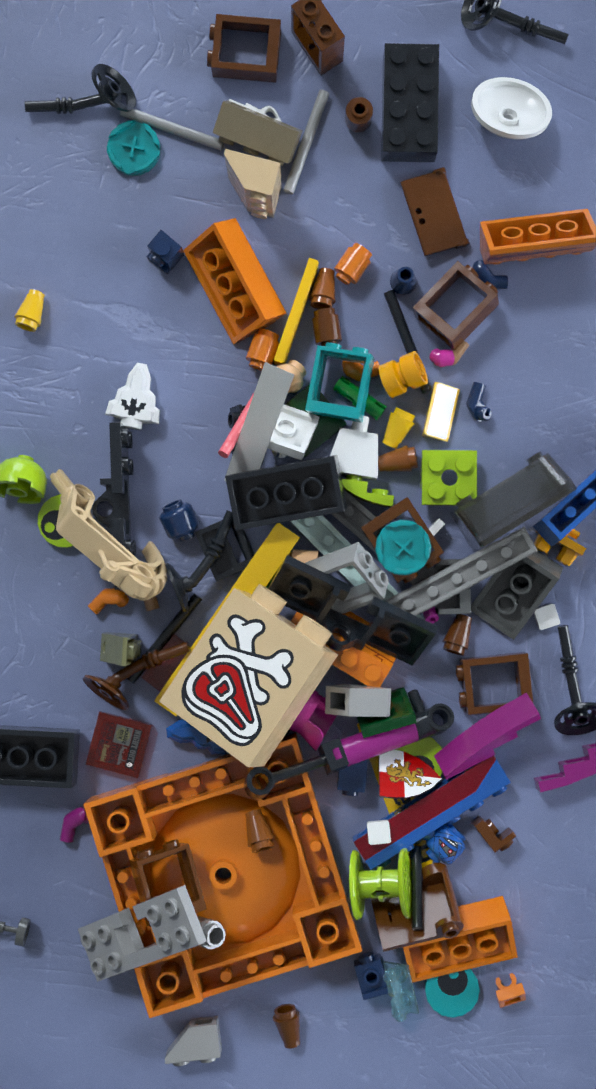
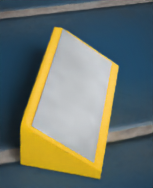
(440, 412)

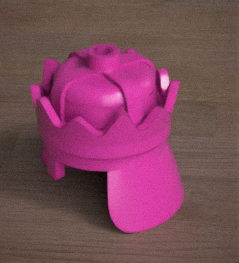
(312, 721)

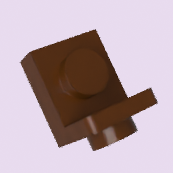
(489, 831)

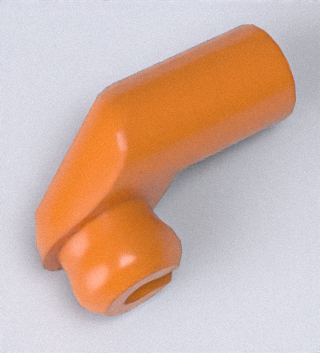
(355, 370)
(108, 596)

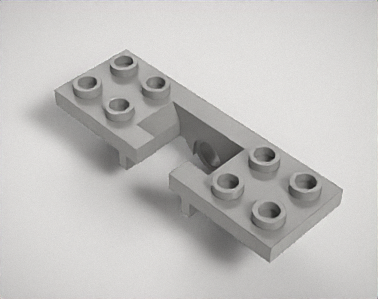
(115, 942)

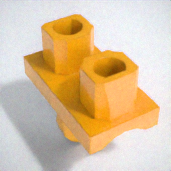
(569, 549)

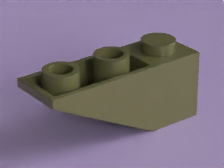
(120, 648)

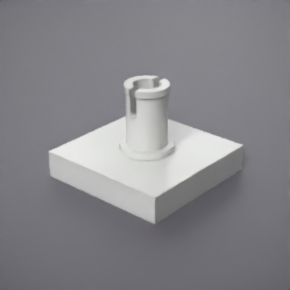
(292, 432)

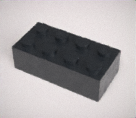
(410, 102)
(286, 492)
(39, 756)

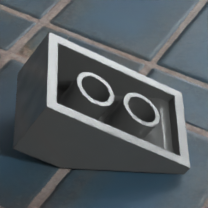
(516, 593)

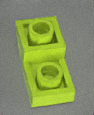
(355, 486)

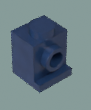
(164, 252)
(375, 986)

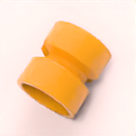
(403, 374)

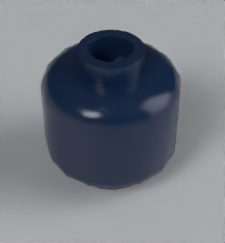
(179, 520)

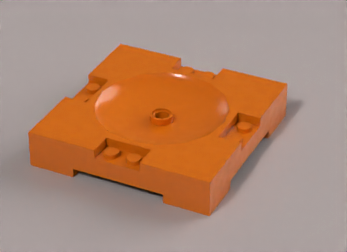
(276, 907)

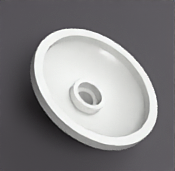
(511, 108)

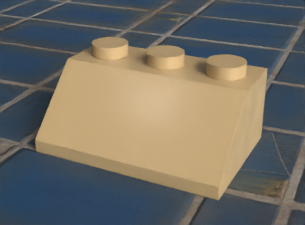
(255, 182)

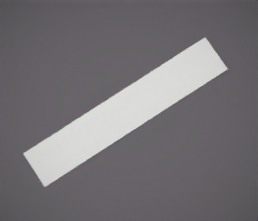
(260, 419)

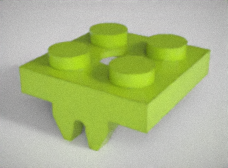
(435, 463)

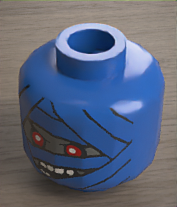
(446, 844)

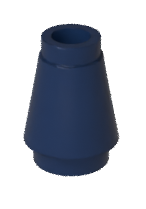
(403, 286)

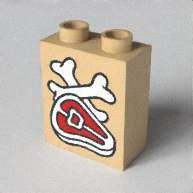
(250, 675)

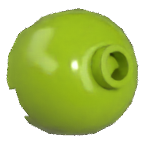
(22, 479)

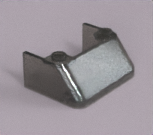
(512, 501)

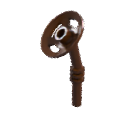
(110, 687)

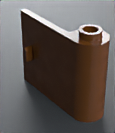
(440, 912)

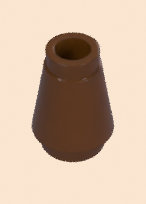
(458, 635)
(288, 1024)

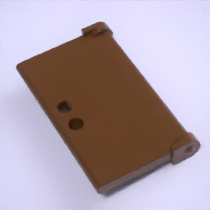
(439, 221)

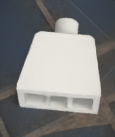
(357, 450)

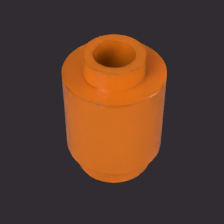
(352, 264)
(262, 348)

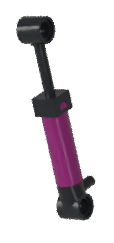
(353, 749)

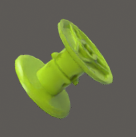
(394, 882)

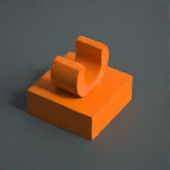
(509, 994)

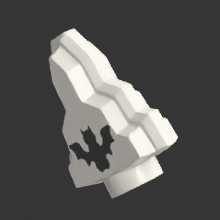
(135, 401)

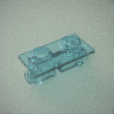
(400, 990)

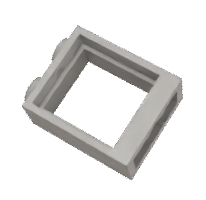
(360, 595)

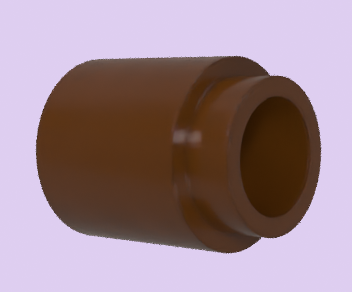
(358, 114)
(326, 326)

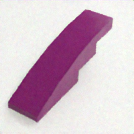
(484, 736)
(570, 770)

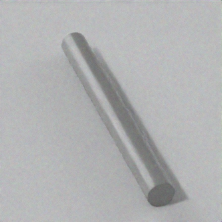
(173, 128)
(306, 142)

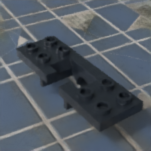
(117, 488)
(315, 592)

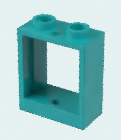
(335, 351)

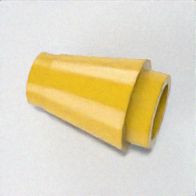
(30, 312)
(398, 426)

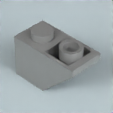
(357, 700)
(196, 1041)

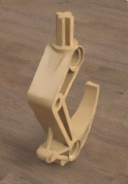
(117, 564)

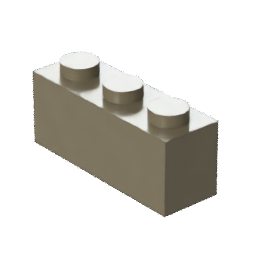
(256, 132)

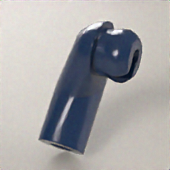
(485, 274)
(476, 405)

